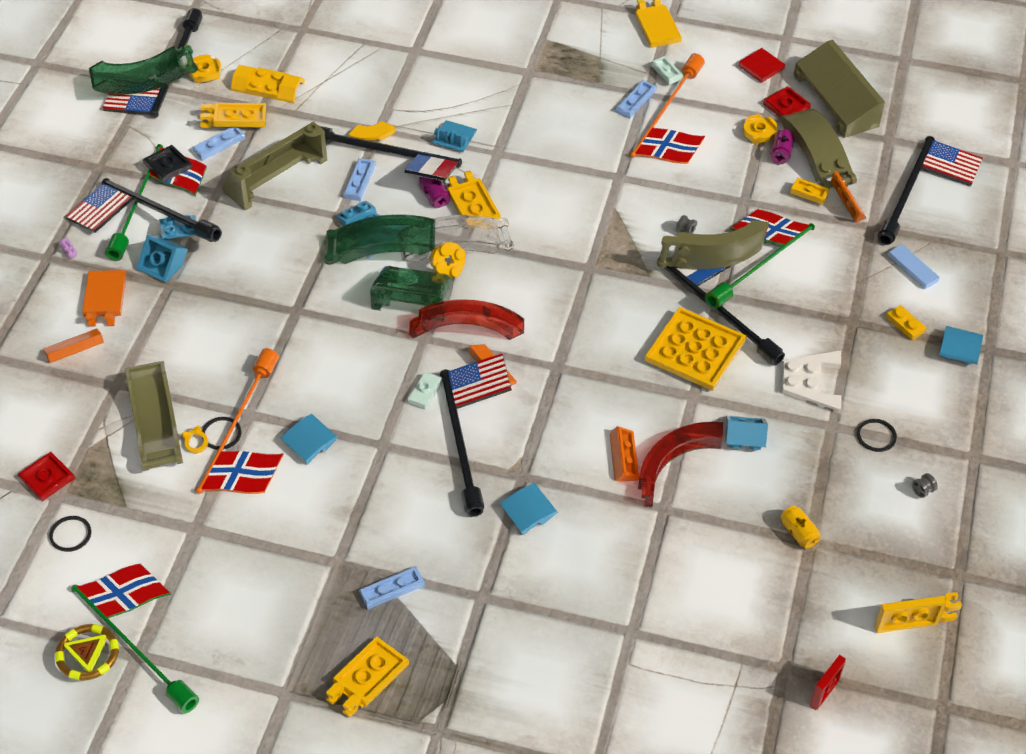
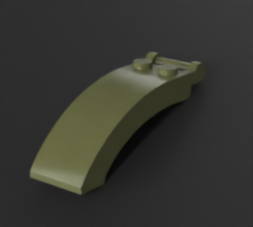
(819, 145)
(713, 250)
(153, 415)

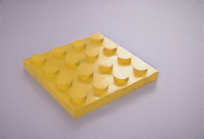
(695, 348)

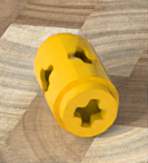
(800, 527)

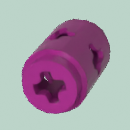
(782, 146)
(434, 191)

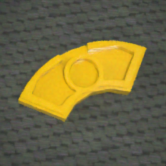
(379, 131)

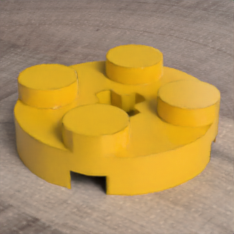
(212, 70)
(758, 136)
(443, 251)

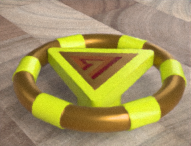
(87, 651)

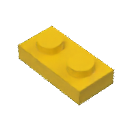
(810, 191)
(906, 322)

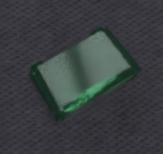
(409, 287)

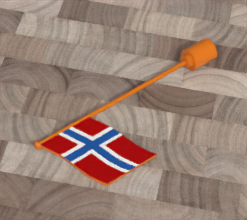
(667, 143)
(243, 470)

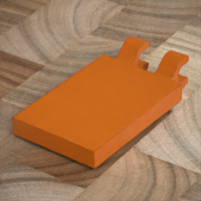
(104, 295)

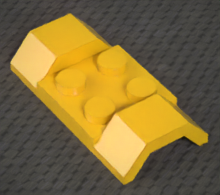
(266, 83)

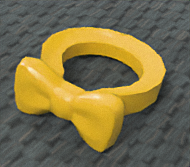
(187, 436)

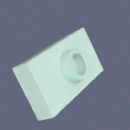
(666, 70)
(425, 390)

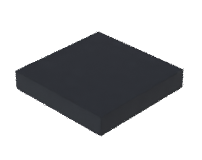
(167, 163)

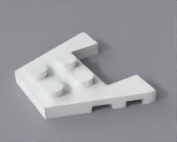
(803, 379)

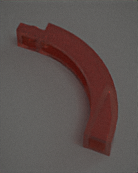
(467, 312)
(682, 440)

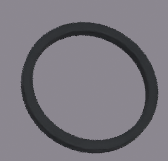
(222, 419)
(873, 448)
(71, 548)

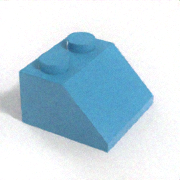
(161, 257)
(746, 432)

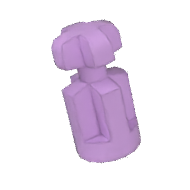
(68, 248)

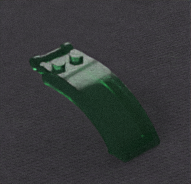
(144, 74)
(380, 235)

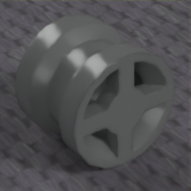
(686, 225)
(924, 485)

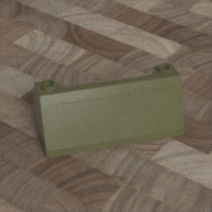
(841, 89)
(304, 145)

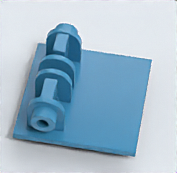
(454, 135)
(171, 228)

